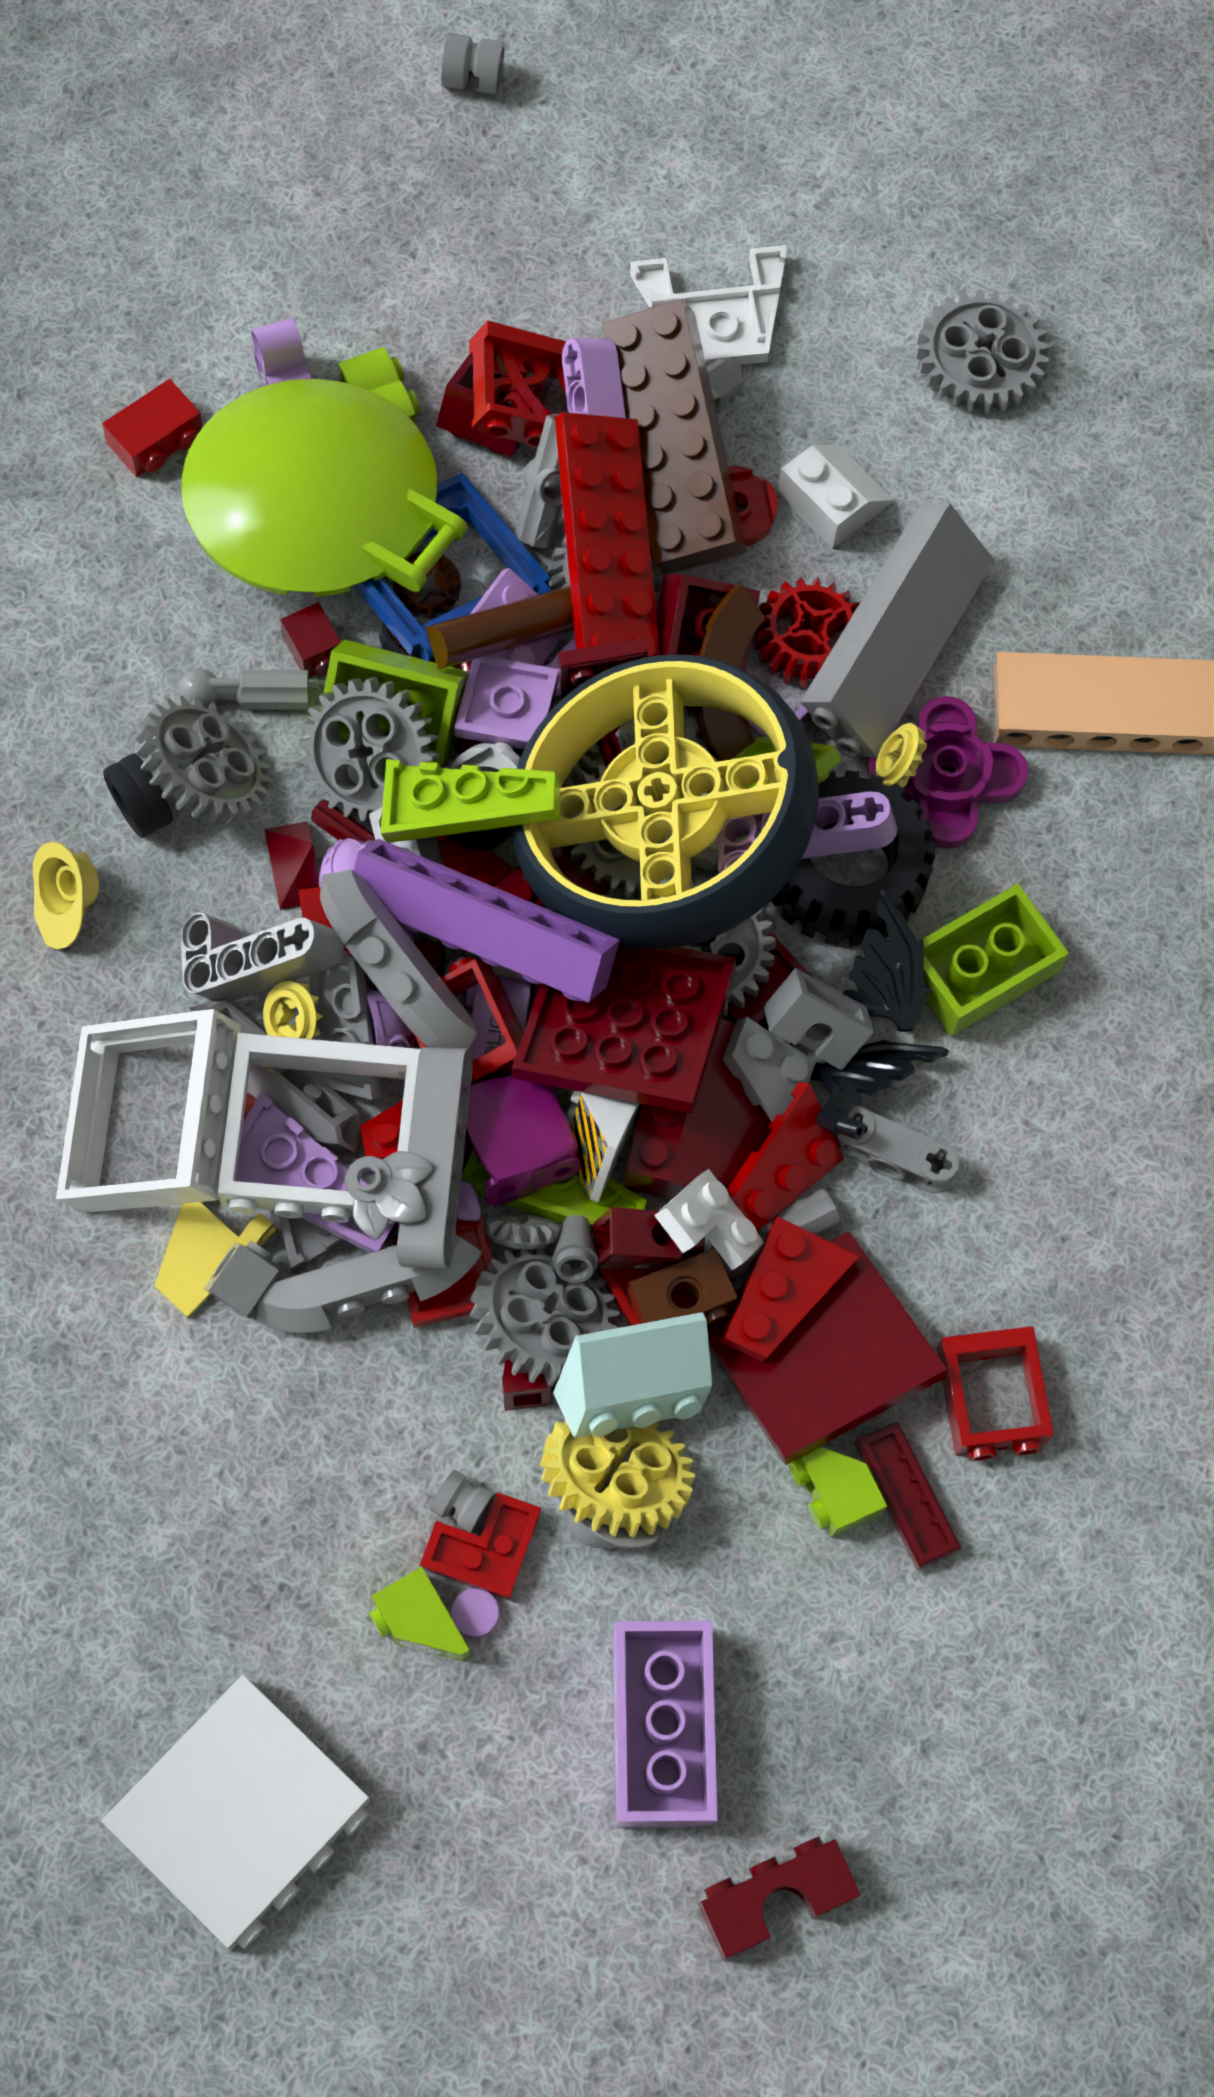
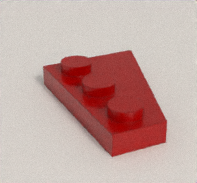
(783, 1286)

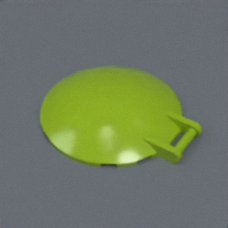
(315, 490)

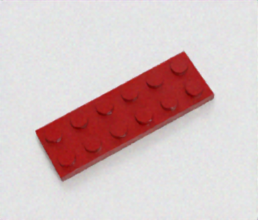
(606, 530)

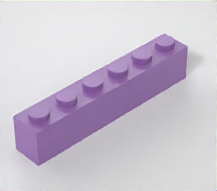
(489, 921)

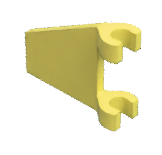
(197, 1250)

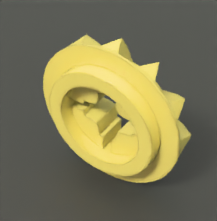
(901, 755)
(280, 1009)

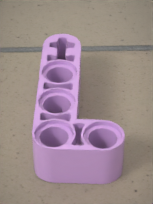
(279, 352)
(592, 377)
(869, 811)

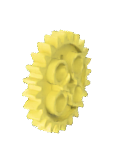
(641, 1491)

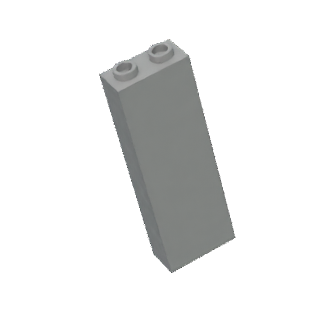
(897, 631)

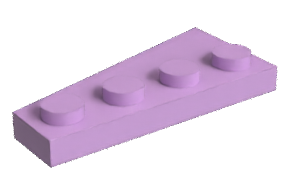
(282, 1153)

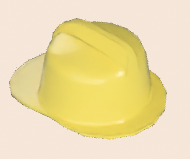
(63, 891)

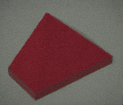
(292, 862)

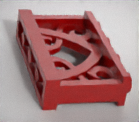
(516, 354)

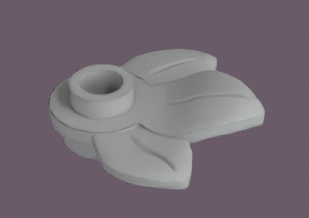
(391, 1195)

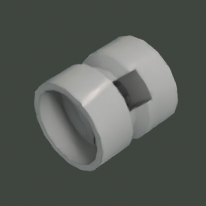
(472, 64)

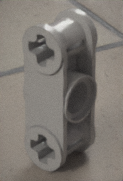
(900, 1152)

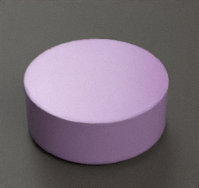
(475, 1613)

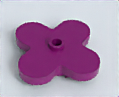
(978, 771)

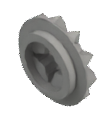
(521, 1230)

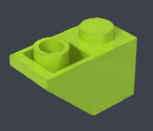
(840, 1490)

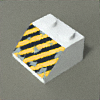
(601, 1133)

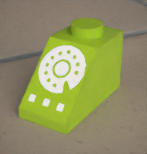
(417, 1617)

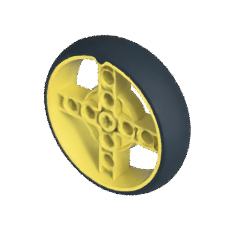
(649, 693)

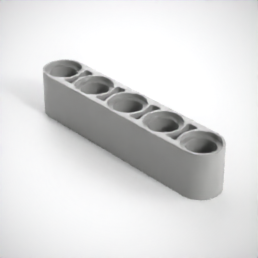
(439, 1137)

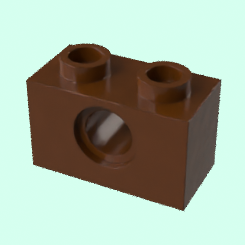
(700, 1276)

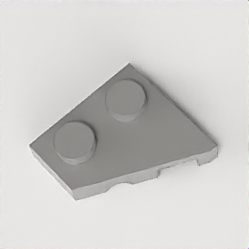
(766, 1066)

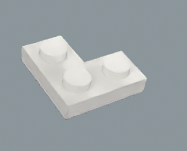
(709, 1211)

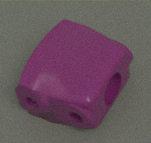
(520, 1138)

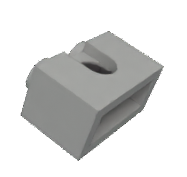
(839, 1020)

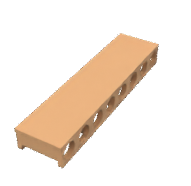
(1104, 698)

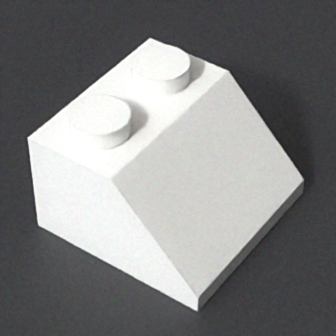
(831, 492)

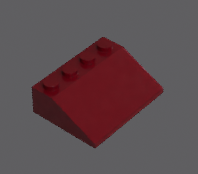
(719, 1135)

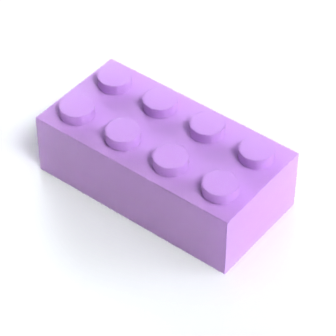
(664, 1724)

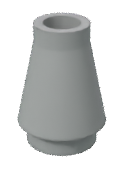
(575, 1251)

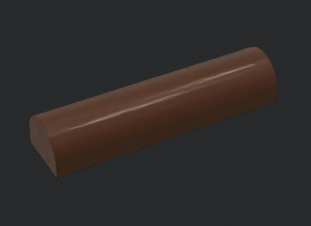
(501, 627)

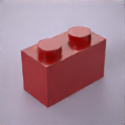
(153, 428)

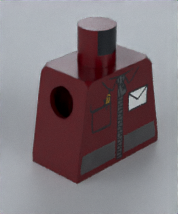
(626, 1241)

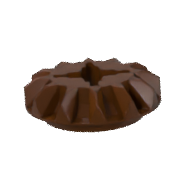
(446, 579)

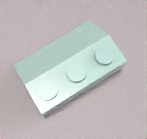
(635, 1375)

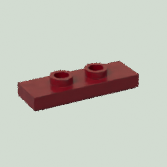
(908, 1495)

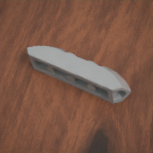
(394, 962)
(298, 1093)
(345, 1288)

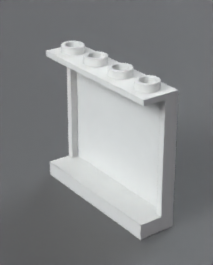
(238, 1814)

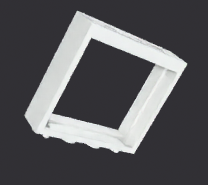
(308, 1056)
(204, 1118)

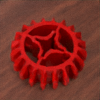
(812, 609)

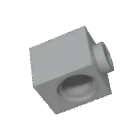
(242, 1277)

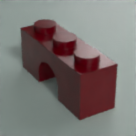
(815, 1875)

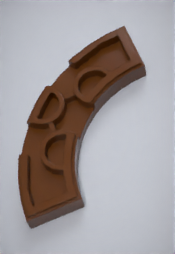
(726, 640)

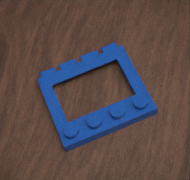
(464, 500)

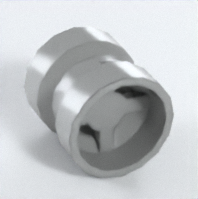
(462, 1501)

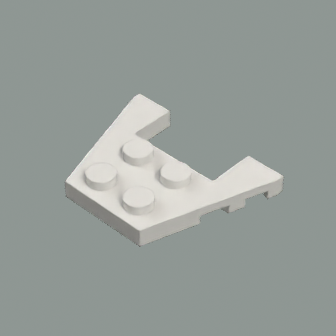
(729, 320)

